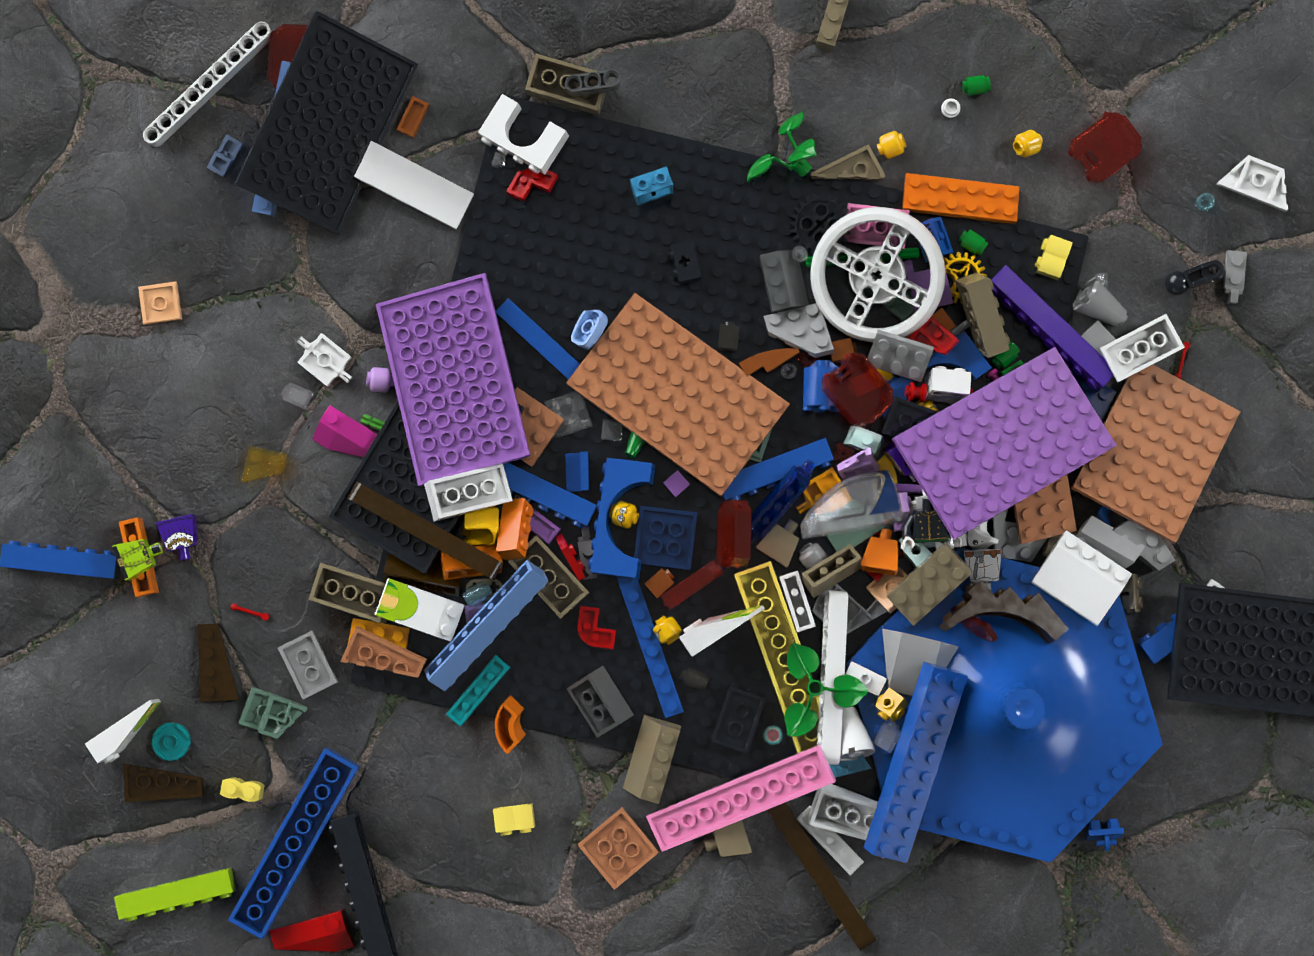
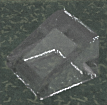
(611, 430)

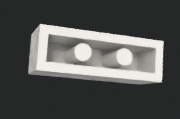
(796, 601)

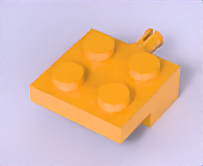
(818, 487)

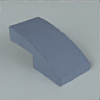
(226, 155)

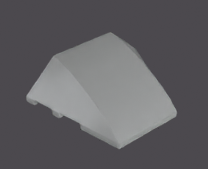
(906, 656)

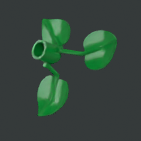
(797, 158)
(847, 690)

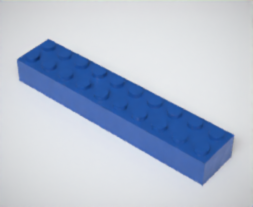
(915, 762)
(294, 843)

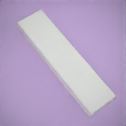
(832, 844)

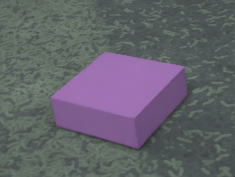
(676, 483)

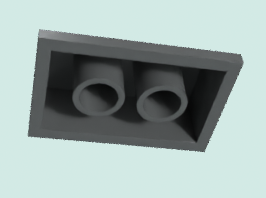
(783, 281)
(600, 701)

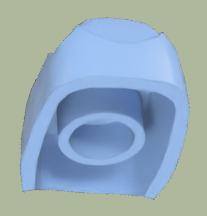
(589, 328)

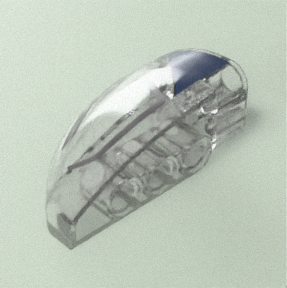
(854, 506)

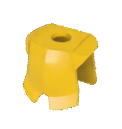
(481, 526)

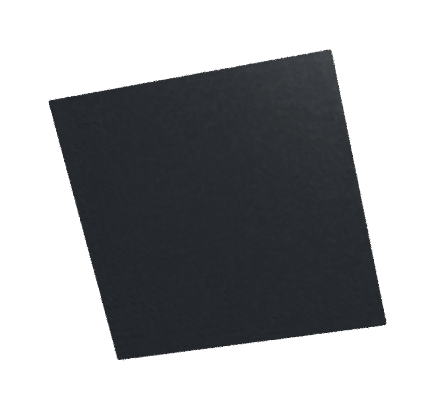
(594, 250)

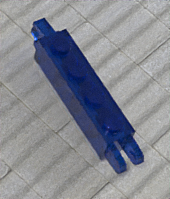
(780, 500)

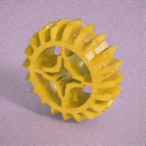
(953, 272)

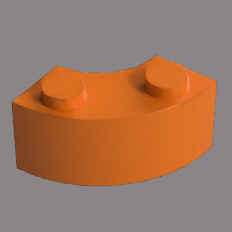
(508, 725)

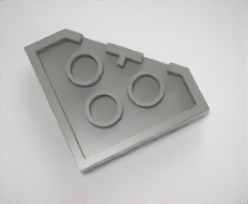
(801, 329)

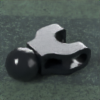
(1179, 282)

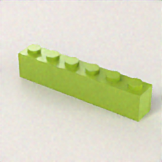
(175, 893)

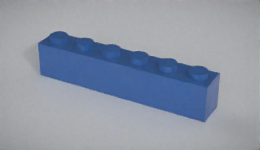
(774, 469)
(549, 496)
(59, 561)

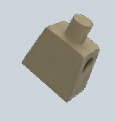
(780, 543)
(729, 840)

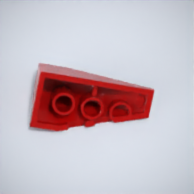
(321, 933)

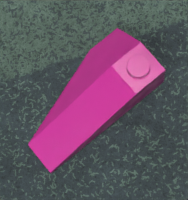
(343, 433)

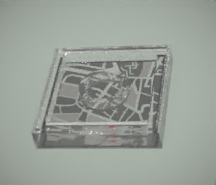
(572, 410)

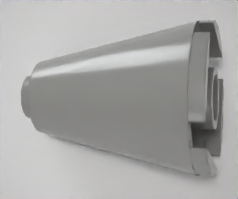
(1099, 304)

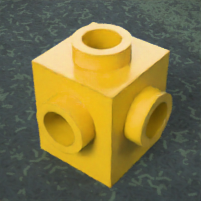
(891, 705)

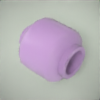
(379, 380)

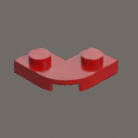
(526, 179)
(590, 633)

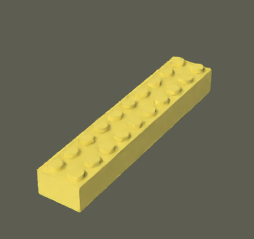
(775, 636)

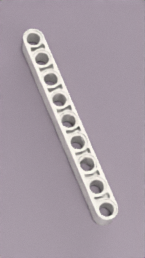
(205, 94)
(831, 667)

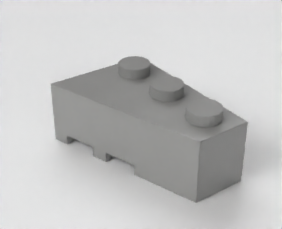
(1110, 544)
(1155, 554)

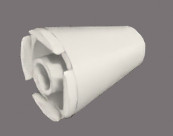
(855, 738)

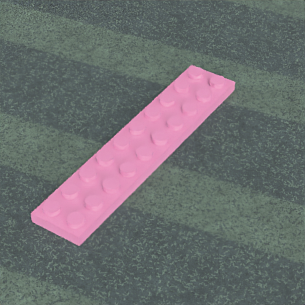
(741, 798)

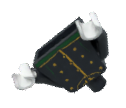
(925, 526)

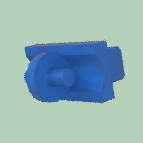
(1103, 835)

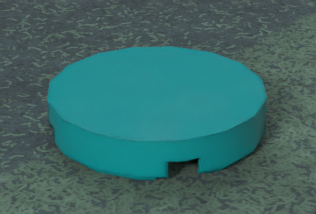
(171, 741)

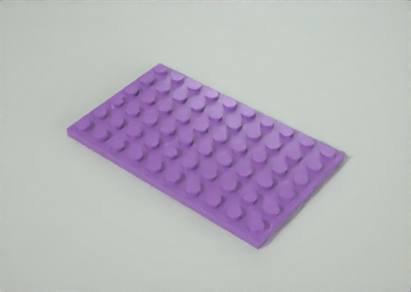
(452, 379)
(1004, 443)

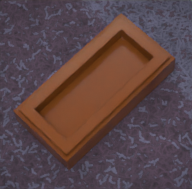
(413, 117)

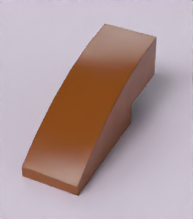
(769, 360)

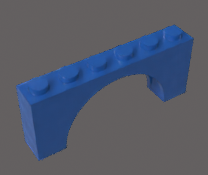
(963, 355)
(618, 478)

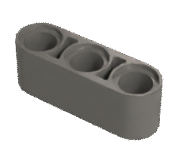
(584, 78)

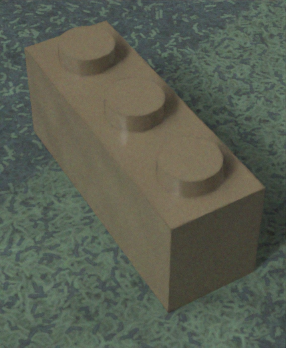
(831, 24)
(831, 570)

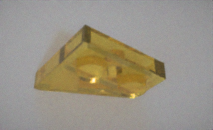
(263, 463)

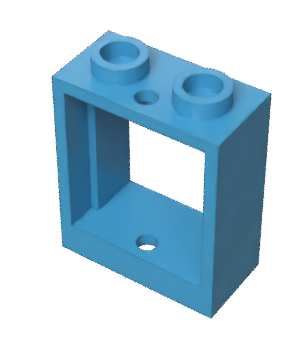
(655, 181)

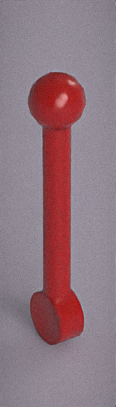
(1187, 346)
(265, 616)

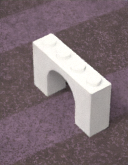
(538, 155)

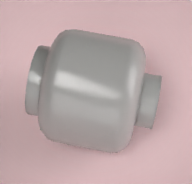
(811, 555)

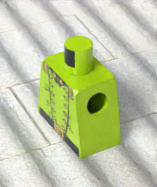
(136, 557)

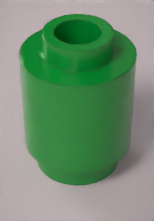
(976, 85)
(973, 242)
(1007, 357)

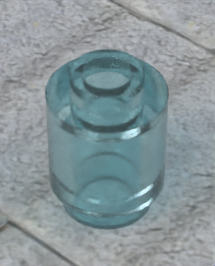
(477, 594)

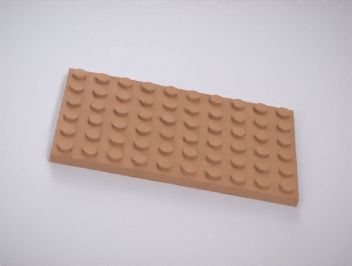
(678, 394)

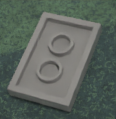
(900, 355)
(307, 665)

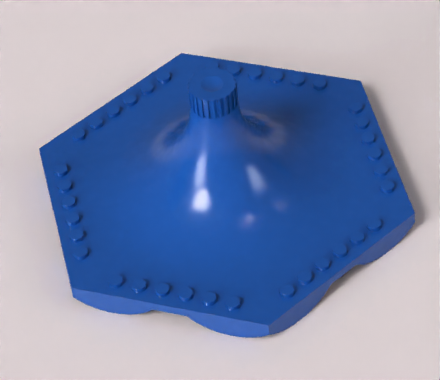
(1038, 725)

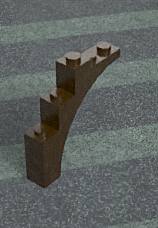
(1030, 611)

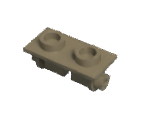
(1133, 600)

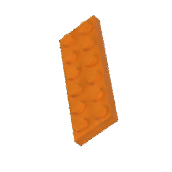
(961, 198)

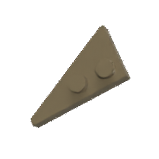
(856, 165)

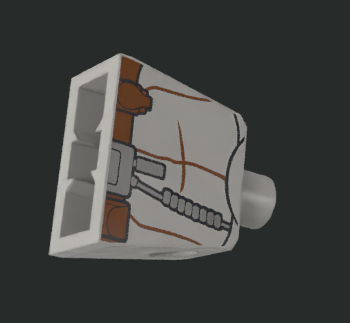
(984, 565)

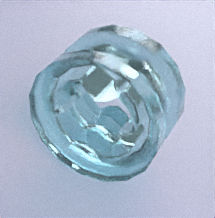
(1205, 207)

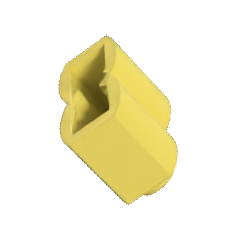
(1053, 257)
(247, 791)
(514, 818)

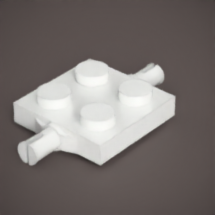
(324, 359)

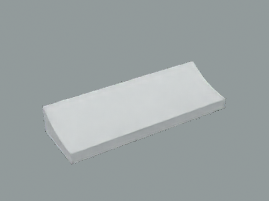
(413, 185)

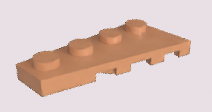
(379, 653)

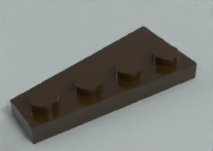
(214, 666)
(149, 784)

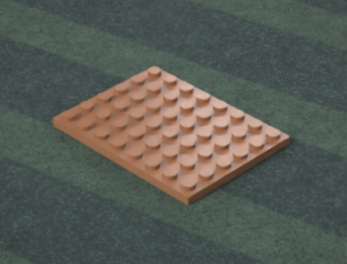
(1163, 452)

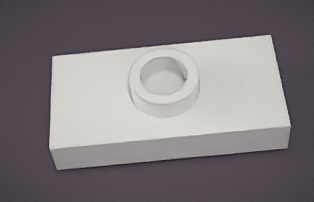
(872, 681)

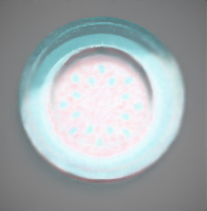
(773, 735)

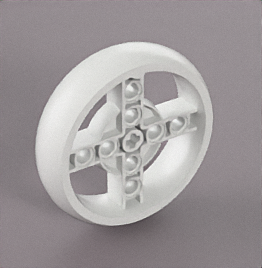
(829, 250)

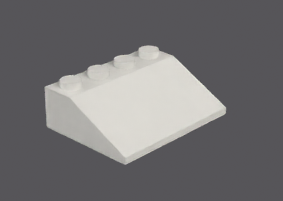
(1081, 578)

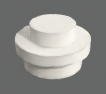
(950, 108)

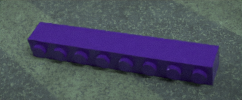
(1051, 328)

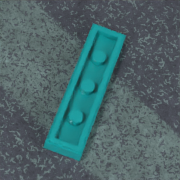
(478, 690)

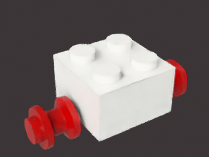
(942, 386)

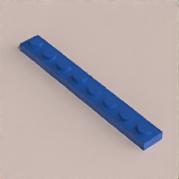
(650, 646)

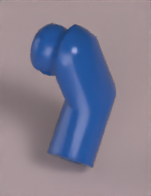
(1103, 513)

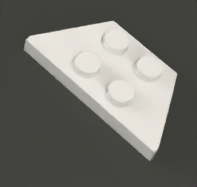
(1257, 181)

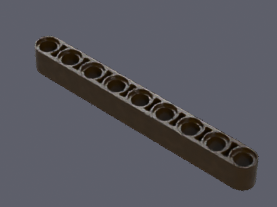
(425, 530)
(822, 875)

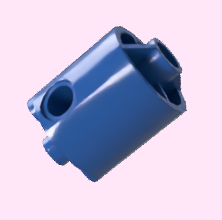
(813, 397)

